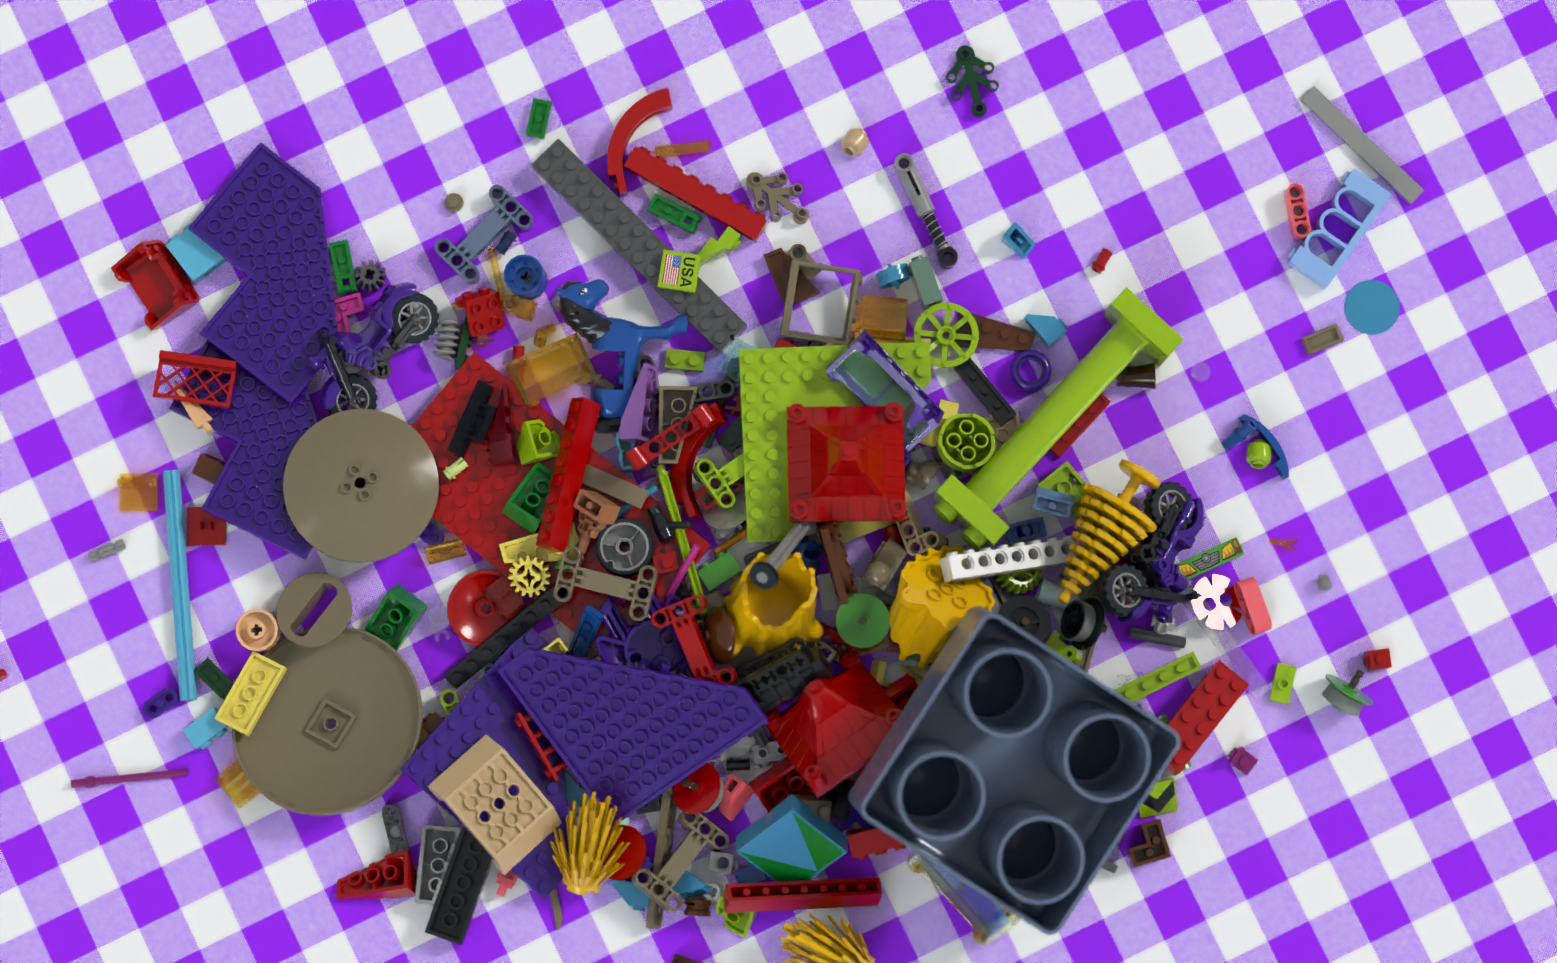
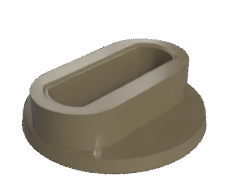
(300, 599)

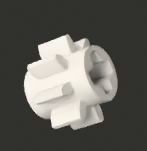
(1162, 628)

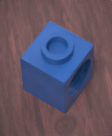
(749, 874)

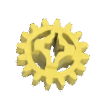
(538, 575)

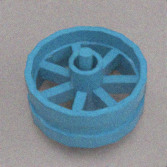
(893, 276)

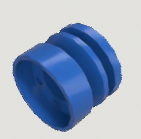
(521, 267)

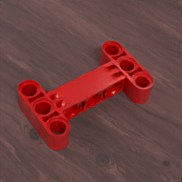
(641, 456)
(692, 639)

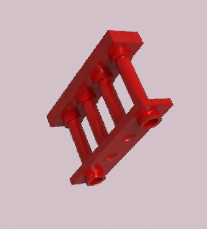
(549, 771)

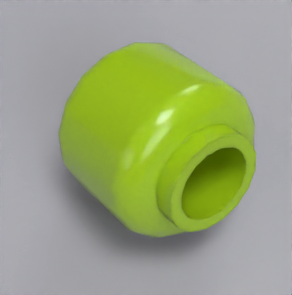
(1259, 454)

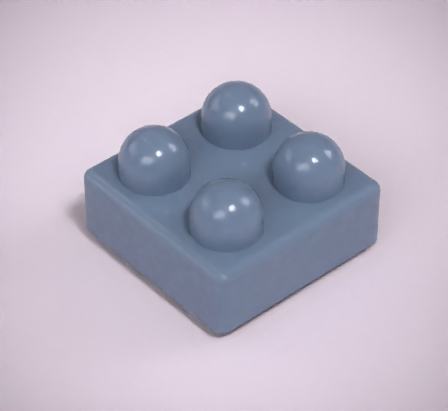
(1019, 747)

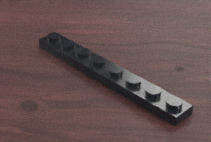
(504, 637)

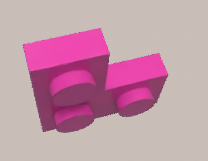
(346, 307)

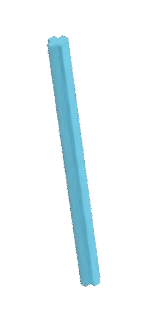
(179, 585)

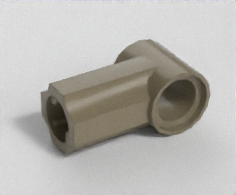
(810, 273)

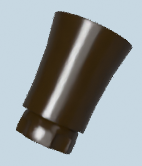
(1138, 376)

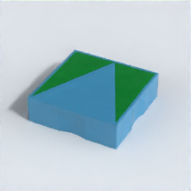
(791, 842)

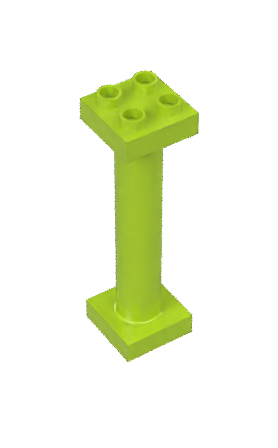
(972, 505)

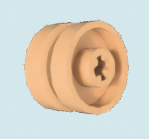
(247, 630)

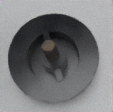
(1028, 615)

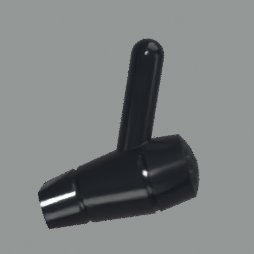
(663, 527)

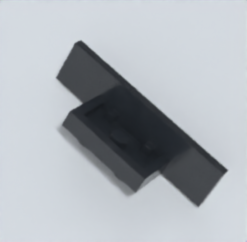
(475, 420)

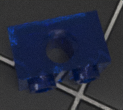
(1026, 531)

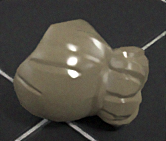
(922, 472)

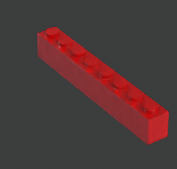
(695, 194)
(568, 474)
(802, 895)

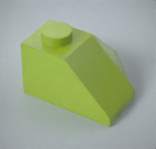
(537, 442)
(736, 922)

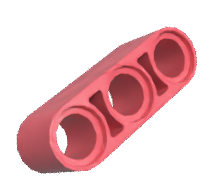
(1297, 202)
(1252, 605)

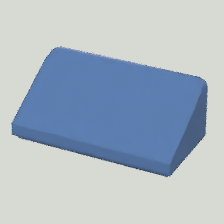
(1053, 502)

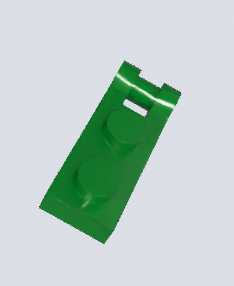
(674, 213)
(343, 266)

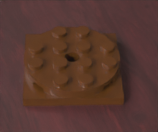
(835, 556)

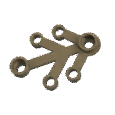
(776, 195)

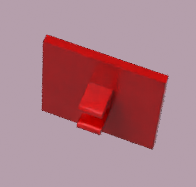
(204, 528)

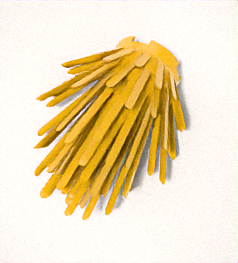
(586, 842)
(824, 944)

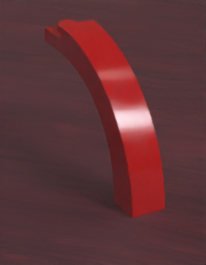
(632, 119)
(682, 472)

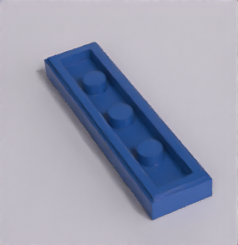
(585, 632)

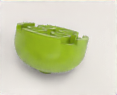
(970, 432)

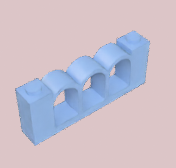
(1364, 190)

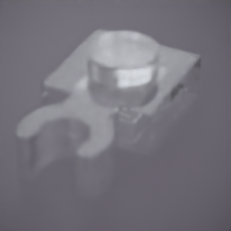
(439, 620)

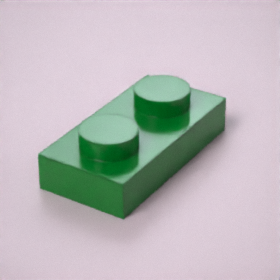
(538, 118)

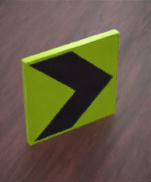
(1161, 799)

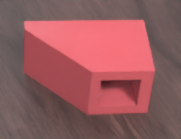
(734, 797)

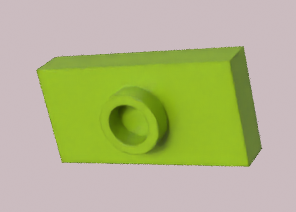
(1282, 683)

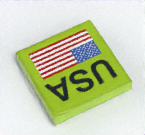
(679, 271)

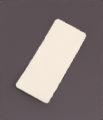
(827, 592)

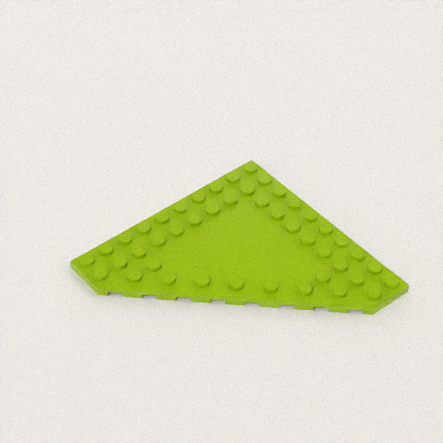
(771, 383)

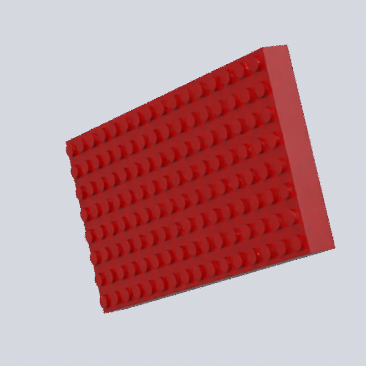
(475, 499)

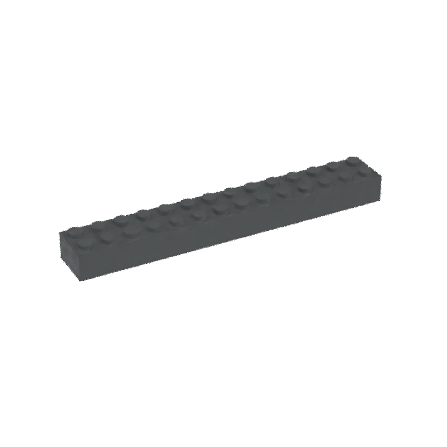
(634, 242)

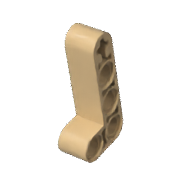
(918, 535)

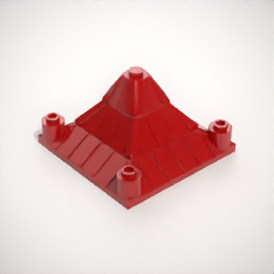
(846, 463)
(834, 725)

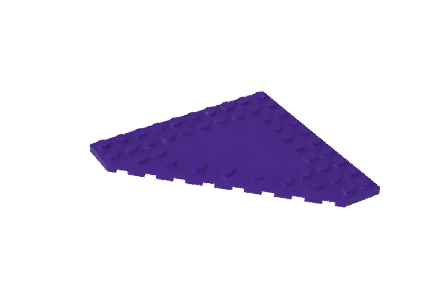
(490, 712)
(628, 726)

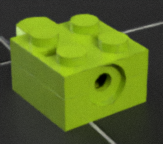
(1062, 481)

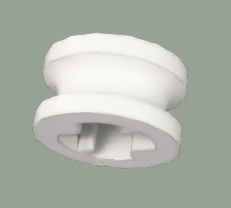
(714, 885)

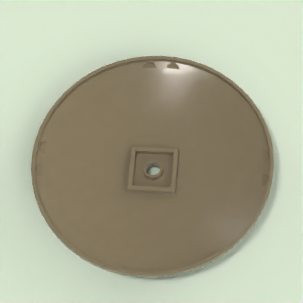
(376, 731)

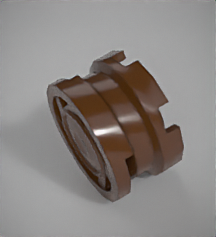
(697, 907)

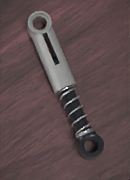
(924, 208)

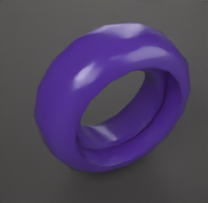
(1042, 360)

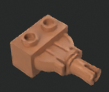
(594, 516)

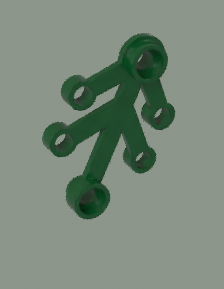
(971, 78)

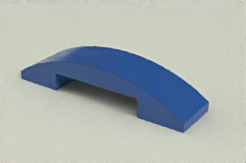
(1281, 465)

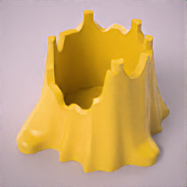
(929, 609)
(777, 614)

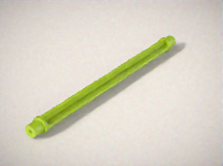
(680, 533)

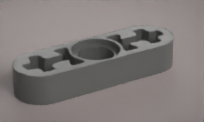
(386, 819)

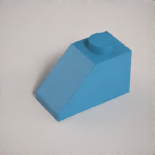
(1046, 327)
(631, 894)

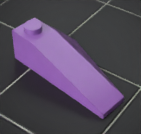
(640, 416)

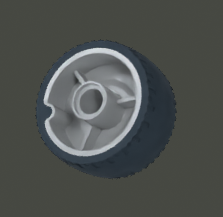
(630, 562)

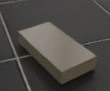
(1322, 339)

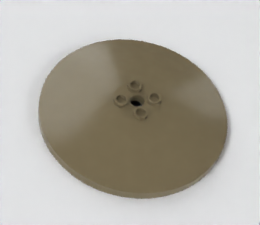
(369, 520)

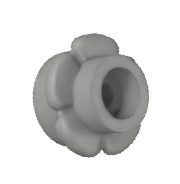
(1324, 583)

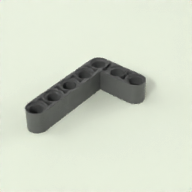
(716, 386)

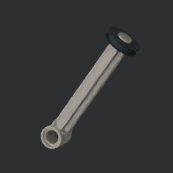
(765, 573)

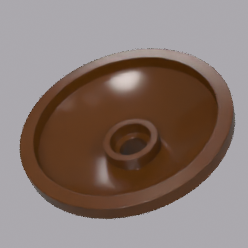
(719, 634)

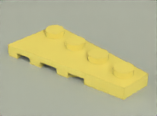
(526, 545)

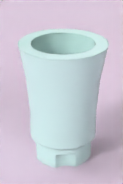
(1049, 592)

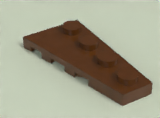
(997, 335)

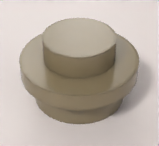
(453, 202)

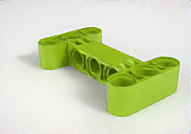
(725, 475)

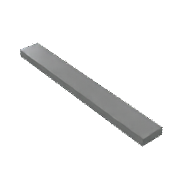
(1361, 145)

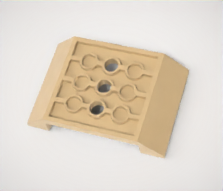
(472, 787)

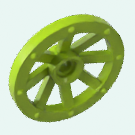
(951, 330)

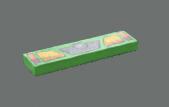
(1211, 558)

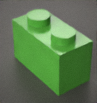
(719, 571)

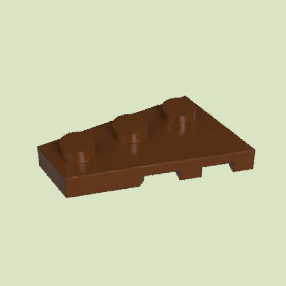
(779, 267)

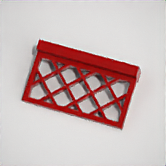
(199, 363)

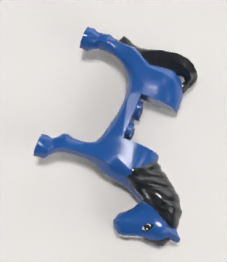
(610, 334)

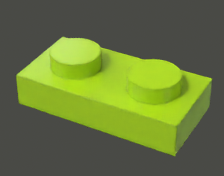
(684, 360)

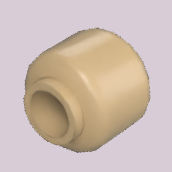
(854, 142)

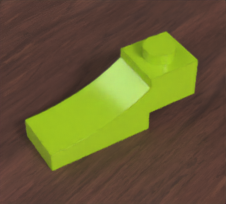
(727, 242)

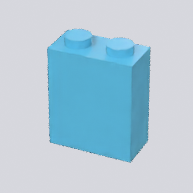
(194, 255)

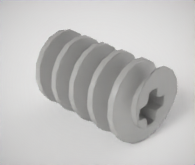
(446, 339)

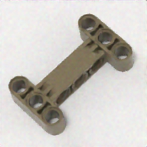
(605, 583)
(680, 861)

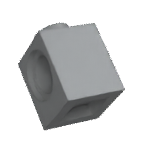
(713, 864)

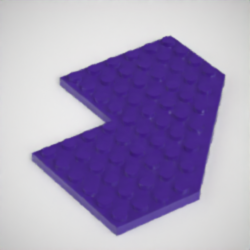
(274, 232)
(265, 433)

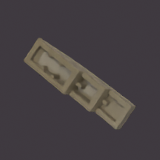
(614, 486)

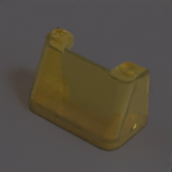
(550, 369)

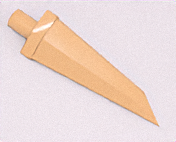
(195, 412)

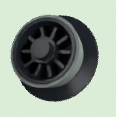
(1083, 622)

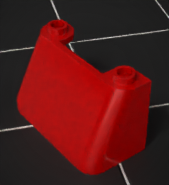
(157, 282)

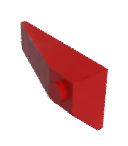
(385, 879)

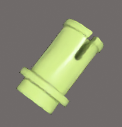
(455, 468)

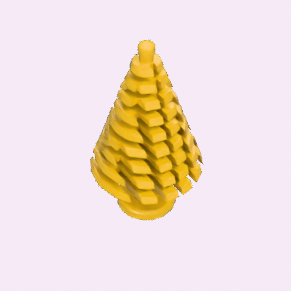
(1106, 528)

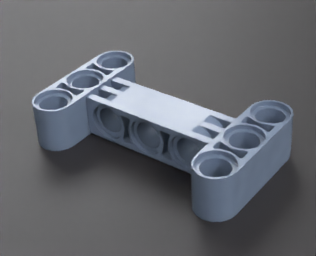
(484, 234)

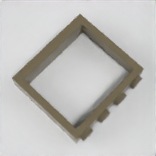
(850, 314)

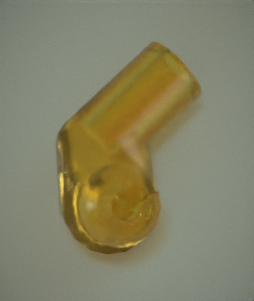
(542, 333)

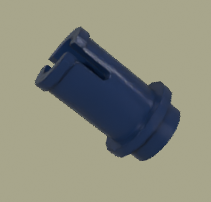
(506, 242)

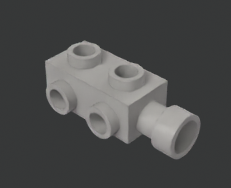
(771, 754)

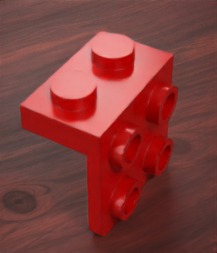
(482, 310)

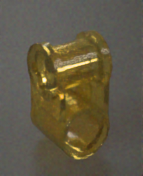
(521, 307)

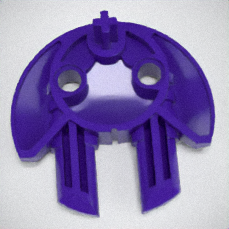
(640, 637)

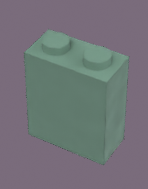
(924, 282)

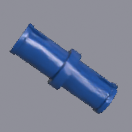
(1239, 434)

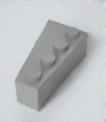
(434, 857)

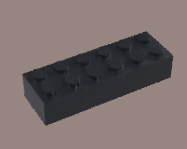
(460, 890)

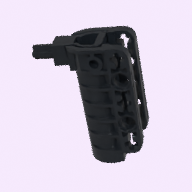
(782, 678)

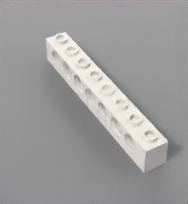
(954, 571)

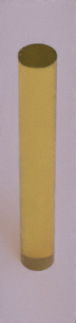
(496, 272)

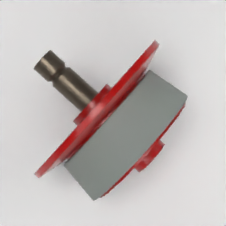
(699, 791)

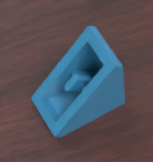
(1018, 240)
(691, 886)

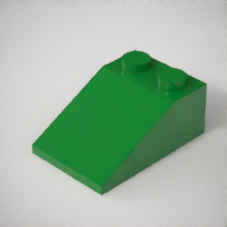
(529, 499)
(396, 616)

